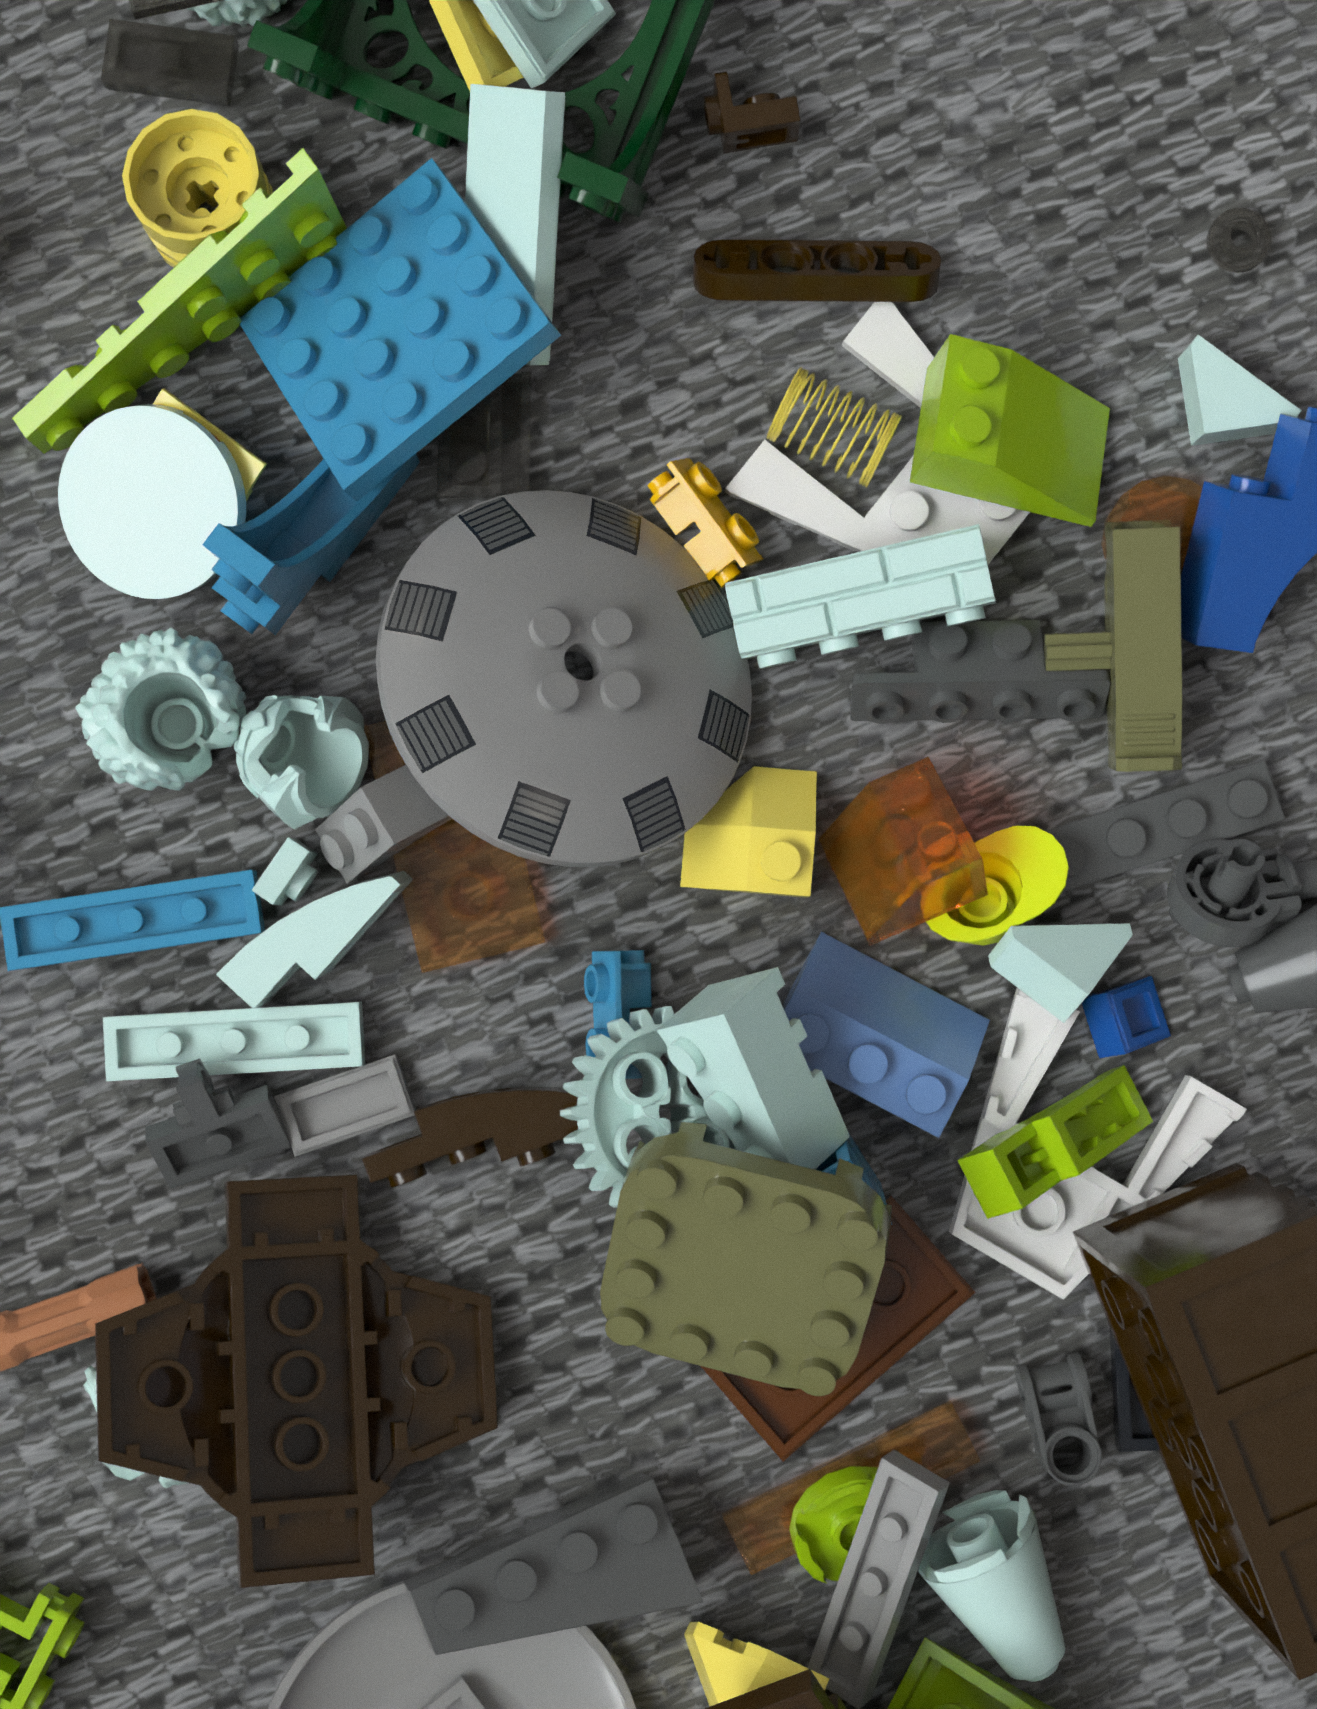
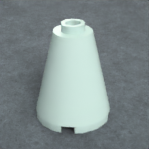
(998, 1582)

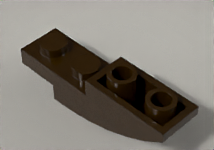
(518, 1119)

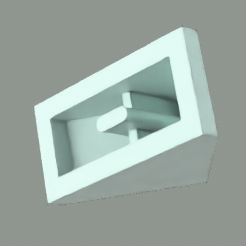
(1225, 398)
(1058, 962)

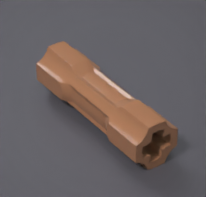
(70, 1315)

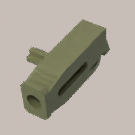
(1137, 647)

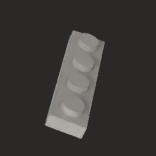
(877, 1577)

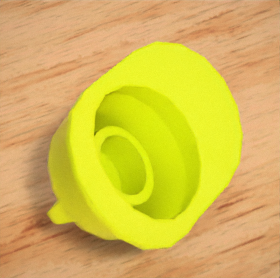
(1023, 879)

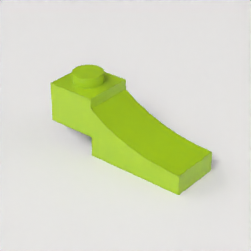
(1055, 1143)

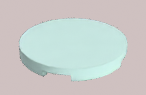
(145, 497)

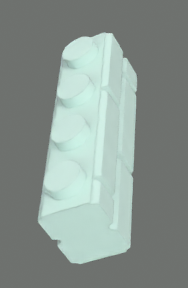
(861, 594)

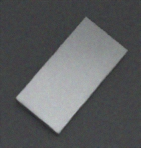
(345, 1105)

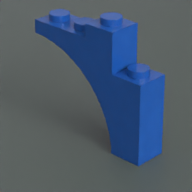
(1251, 541)

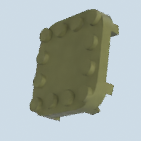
(744, 1261)

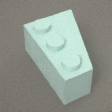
(753, 1072)

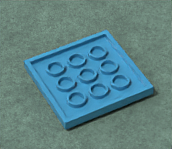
(397, 330)

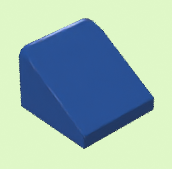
(1125, 1018)

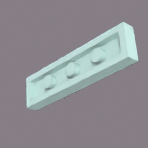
(235, 1040)

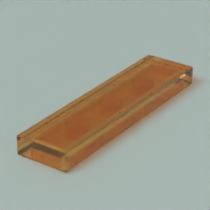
(931, 1440)

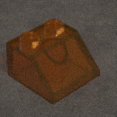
(903, 853)

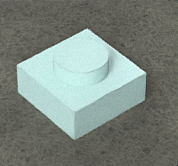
(287, 873)

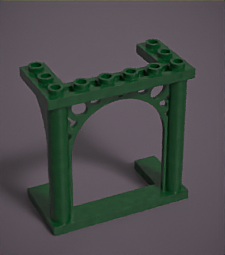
(328, 47)

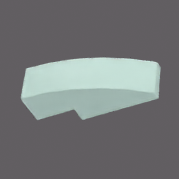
(310, 938)

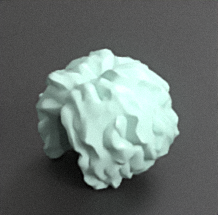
(161, 710)

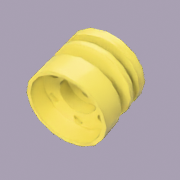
(178, 167)

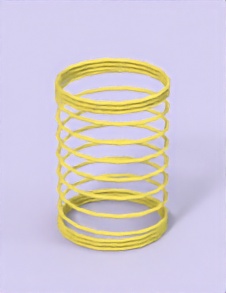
(795, 390)

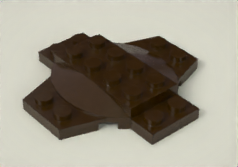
(295, 1379)

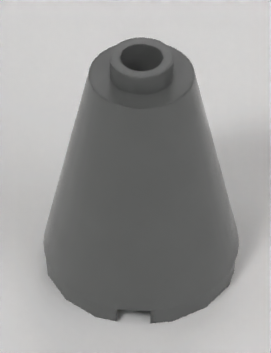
(1279, 967)

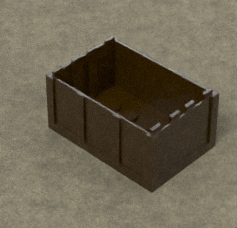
(1221, 1346)

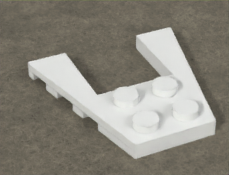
(905, 509)
(1040, 1236)

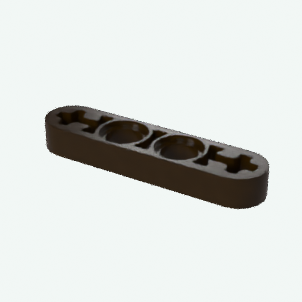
(888, 270)

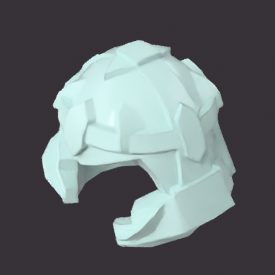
(302, 755)

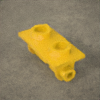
(694, 499)

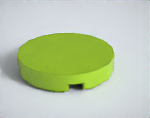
(828, 1518)

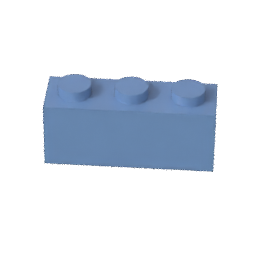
(884, 1034)

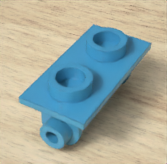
(614, 986)

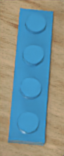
(131, 920)

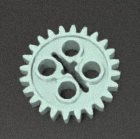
(609, 1110)

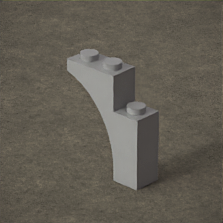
(378, 823)

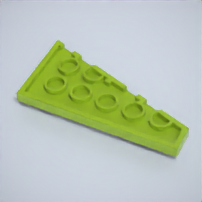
(192, 304)

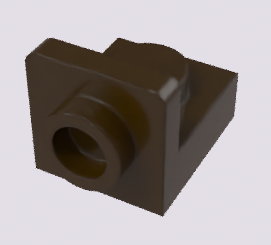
(756, 124)

